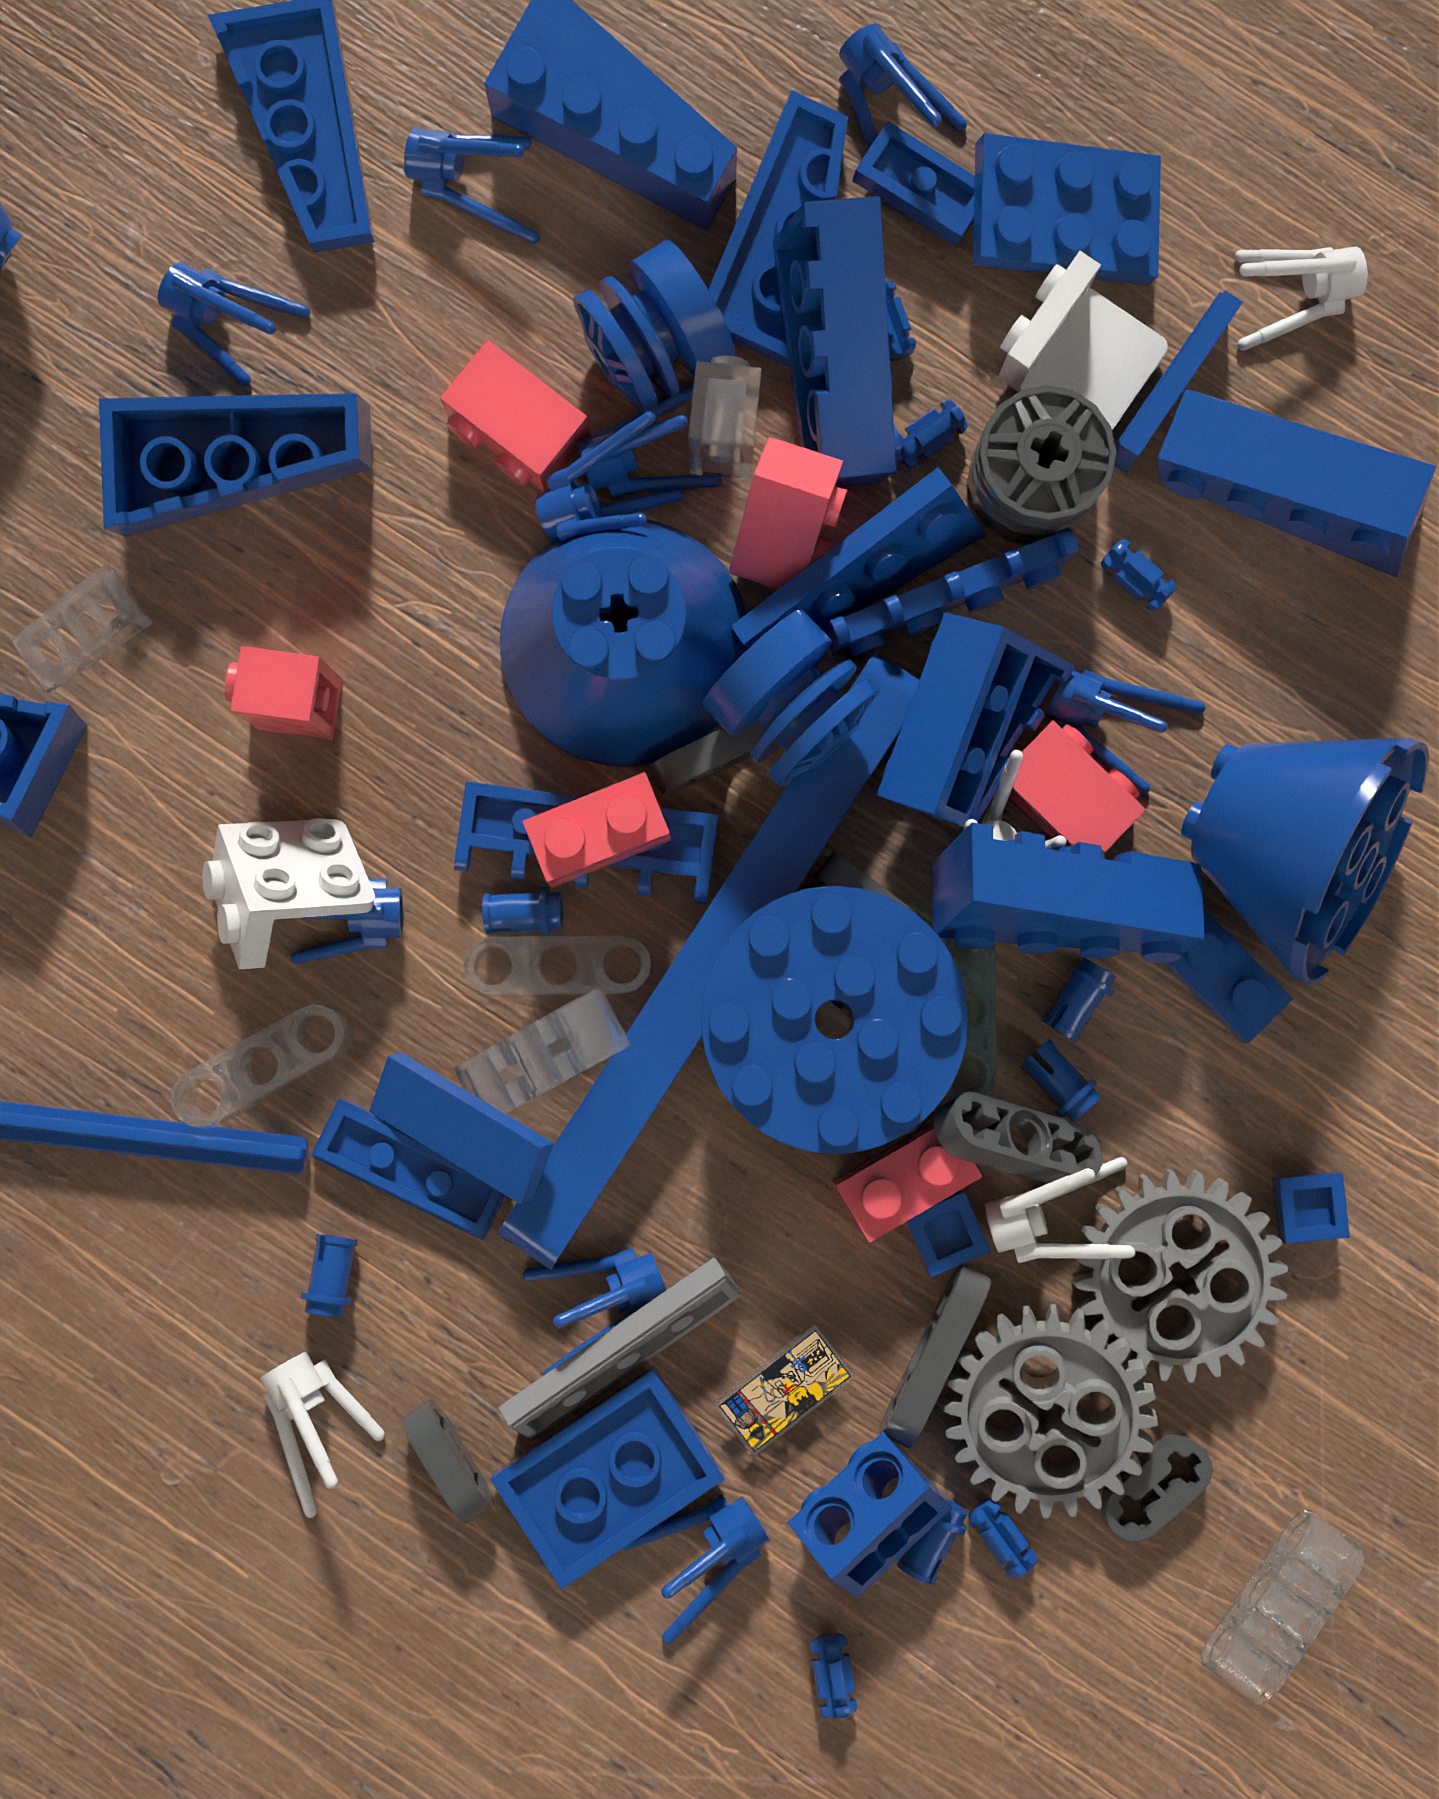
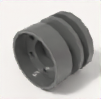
(1016, 493)

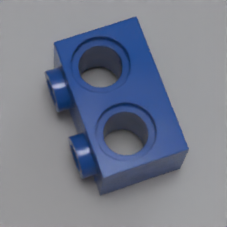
(879, 1527)

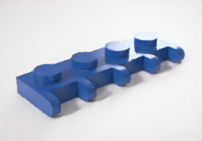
(975, 586)
(494, 819)

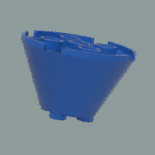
(631, 691)
(1306, 838)

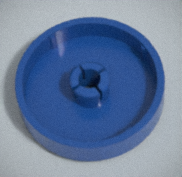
(902, 1031)

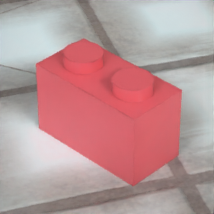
(513, 417)
(786, 514)
(284, 692)
(1070, 792)
(597, 830)
(902, 1182)

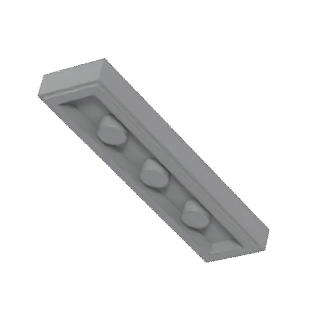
(620, 1350)

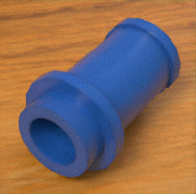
(523, 912)
(1079, 998)
(1064, 1084)
(330, 1276)
(929, 1552)

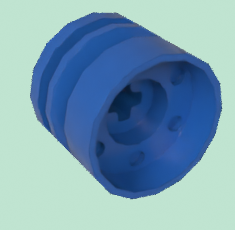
(647, 331)
(790, 697)

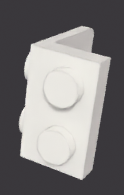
(1081, 343)
(281, 874)

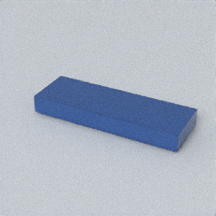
(1175, 379)
(461, 1127)
(405, 1169)

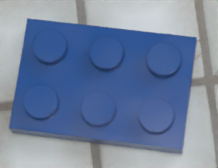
(1052, 199)
(607, 1477)

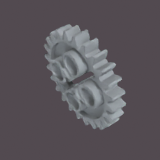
(1212, 1323)
(1084, 1366)

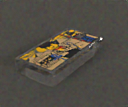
(784, 1389)

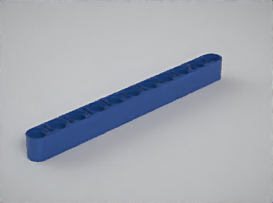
(671, 1018)

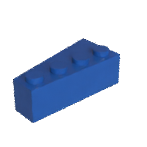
(838, 335)

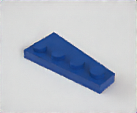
(300, 99)
(796, 168)
(878, 557)

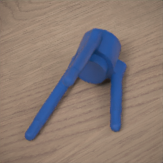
(877, 65)
(440, 157)
(200, 298)
(614, 469)
(575, 509)
(1088, 695)
(375, 926)
(631, 1288)
(734, 1539)

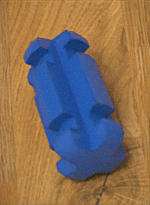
(898, 326)
(931, 433)
(1138, 575)
(1003, 1538)
(833, 1675)

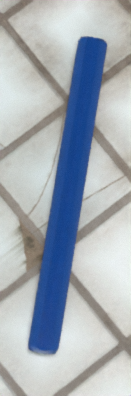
(153, 1138)

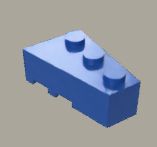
(966, 717)

